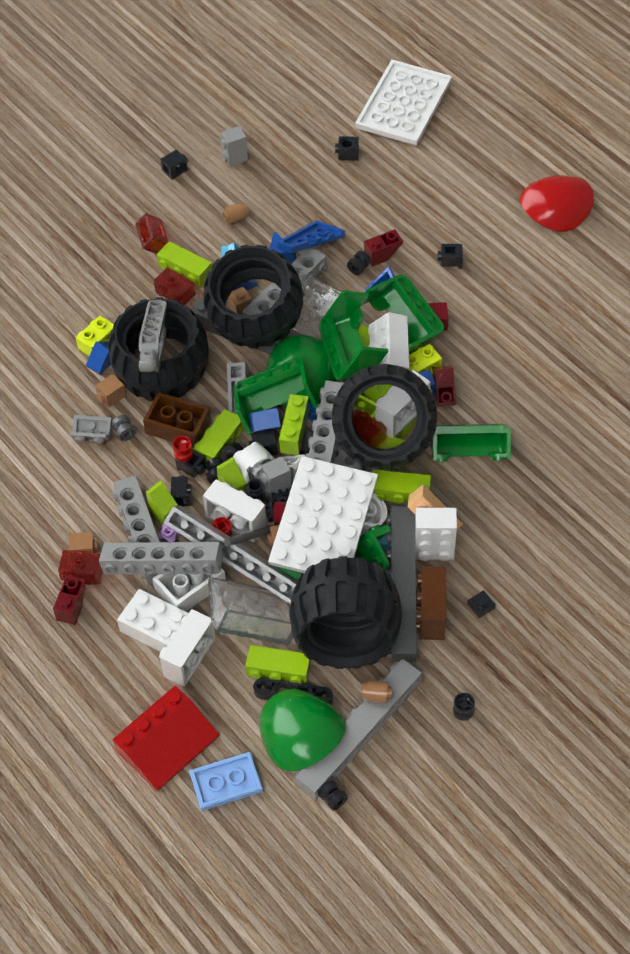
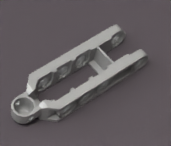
(152, 336)

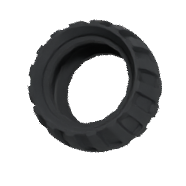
(239, 267)
(175, 374)
(392, 457)
(345, 613)

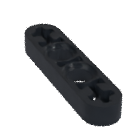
(266, 694)

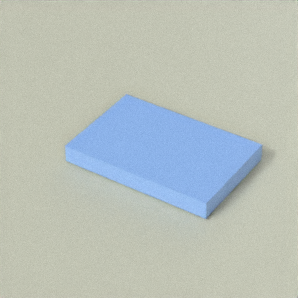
(225, 781)

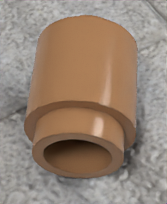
(235, 213)
(376, 691)

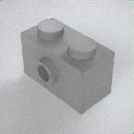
(234, 146)
(276, 476)

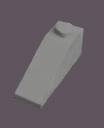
(235, 373)

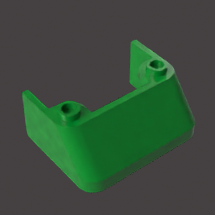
(403, 298)
(342, 337)
(272, 389)
(471, 440)

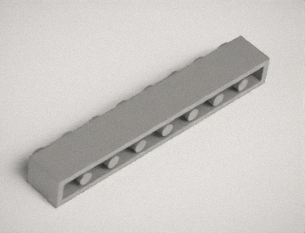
(236, 555)
(359, 729)

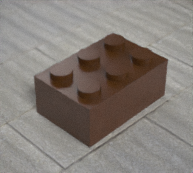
(176, 417)
(431, 603)

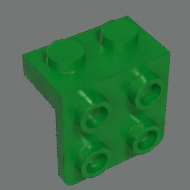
(370, 548)

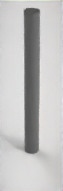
(247, 536)

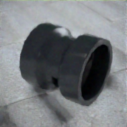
(358, 263)
(212, 470)
(463, 701)
(332, 795)

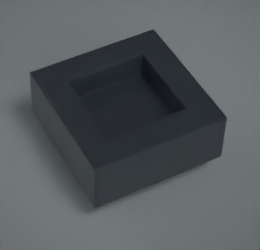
(481, 604)

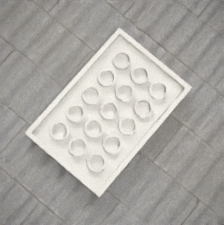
(403, 102)
(322, 514)

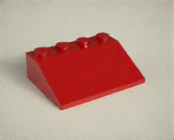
(165, 738)

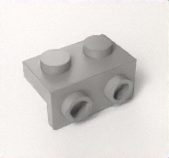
(91, 428)

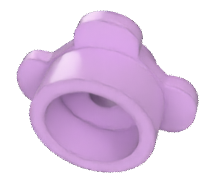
(171, 537)

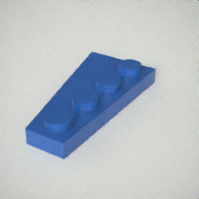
(310, 236)

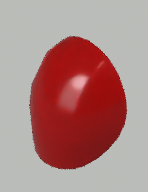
(558, 202)

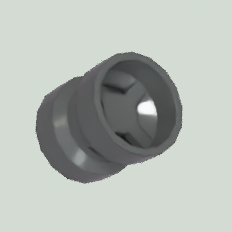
(123, 426)

